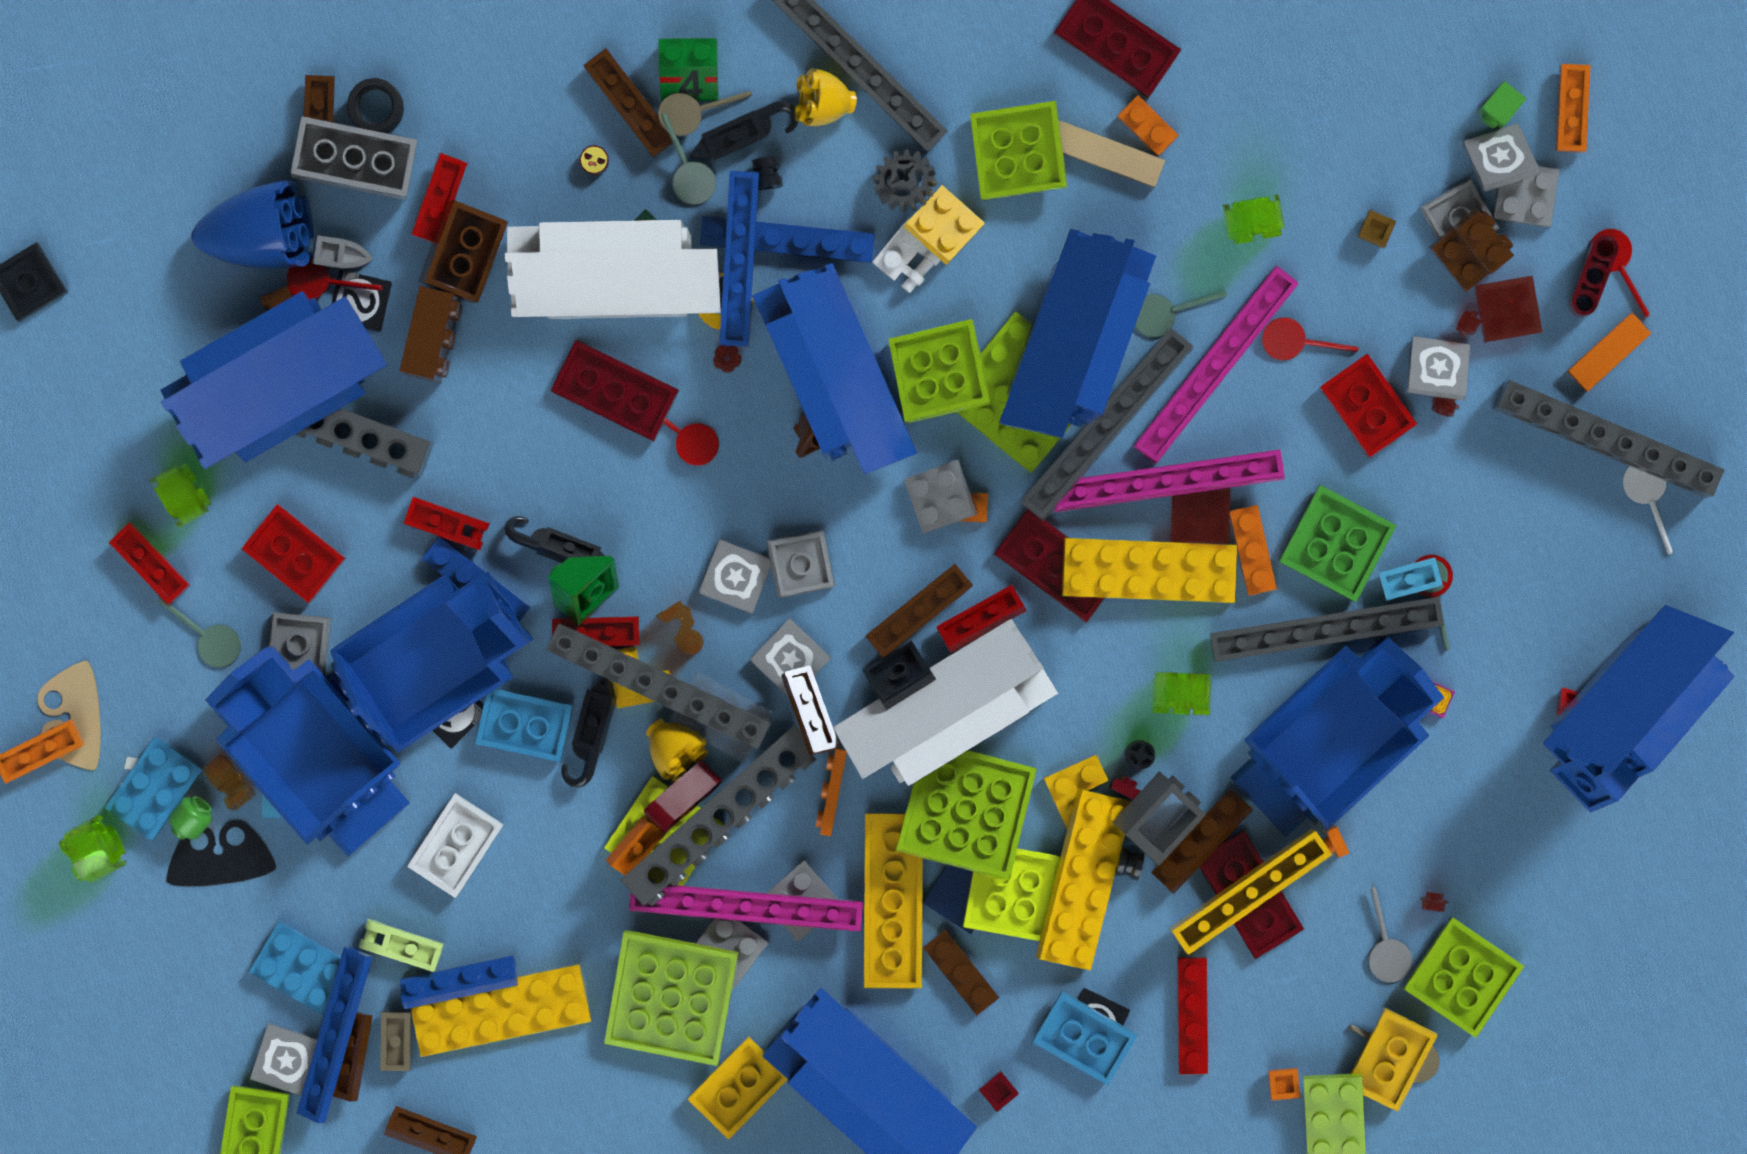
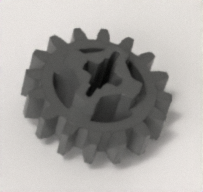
(908, 169)

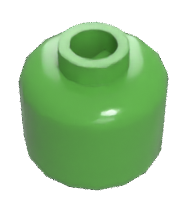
(190, 818)

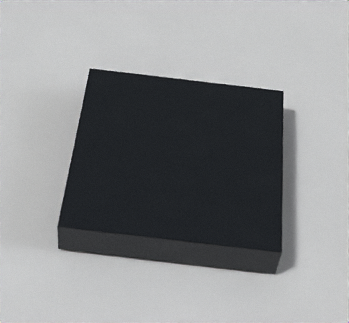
(29, 282)
(899, 675)

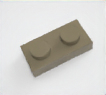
(395, 1041)

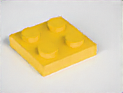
(944, 225)

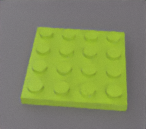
(999, 365)
(969, 814)
(671, 997)

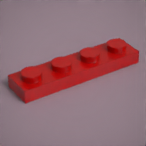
(1192, 1015)

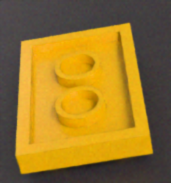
(1393, 1058)
(737, 1088)

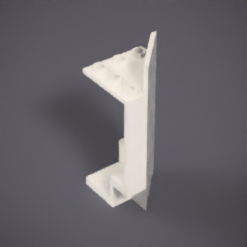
(609, 270)
(969, 701)

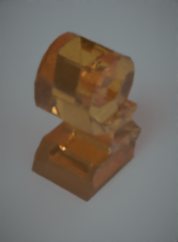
(687, 639)
(226, 779)

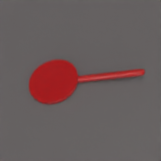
(1622, 259)
(314, 281)
(1286, 338)
(695, 443)

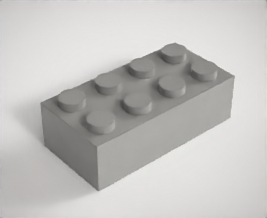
(353, 158)

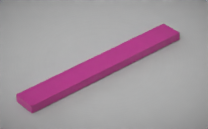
(1216, 364)
(1174, 480)
(755, 907)

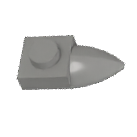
(338, 253)

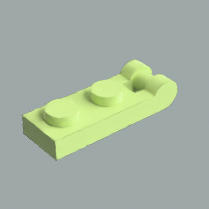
(402, 945)

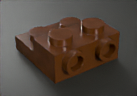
(1472, 249)

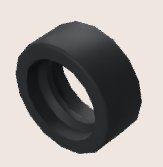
(375, 84)

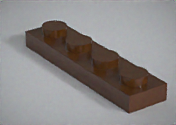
(628, 102)
(919, 610)
(1202, 841)

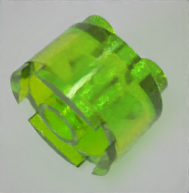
(1254, 218)
(180, 494)
(1181, 693)
(93, 849)

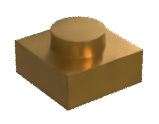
(1376, 229)

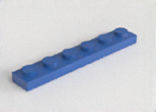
(796, 240)
(739, 258)
(334, 1035)

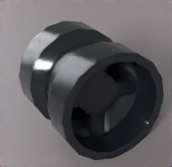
(768, 174)

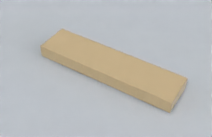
(1110, 155)

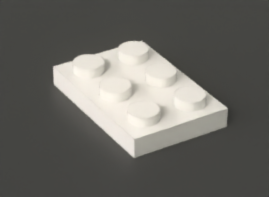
(455, 845)

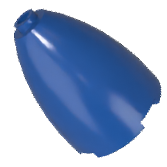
(249, 230)

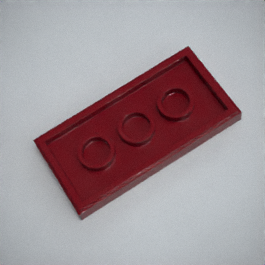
(1118, 43)
(614, 390)
(1036, 553)
(1268, 923)

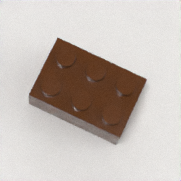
(463, 251)
(431, 335)

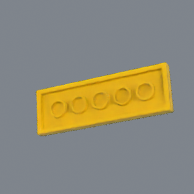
(1149, 570)
(1083, 881)
(891, 907)
(535, 1005)

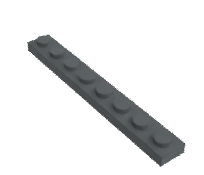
(864, 71)
(1102, 431)
(1326, 629)

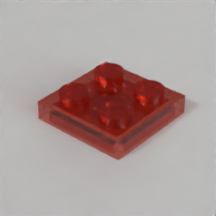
(1508, 309)
(1201, 517)

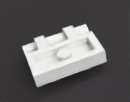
(899, 253)

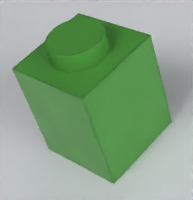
(1501, 106)

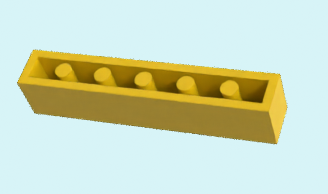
(1250, 891)

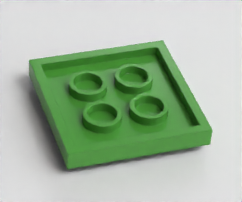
(1337, 543)

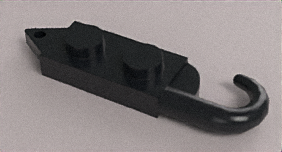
(742, 131)
(551, 542)
(591, 731)

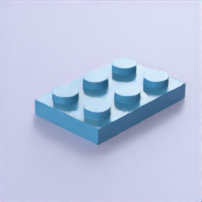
(524, 724)
(154, 788)
(297, 967)
(1084, 1038)

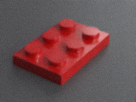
(1368, 405)
(293, 553)

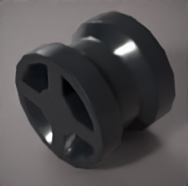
(1144, 756)
(1130, 863)

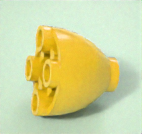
(822, 98)
(674, 748)

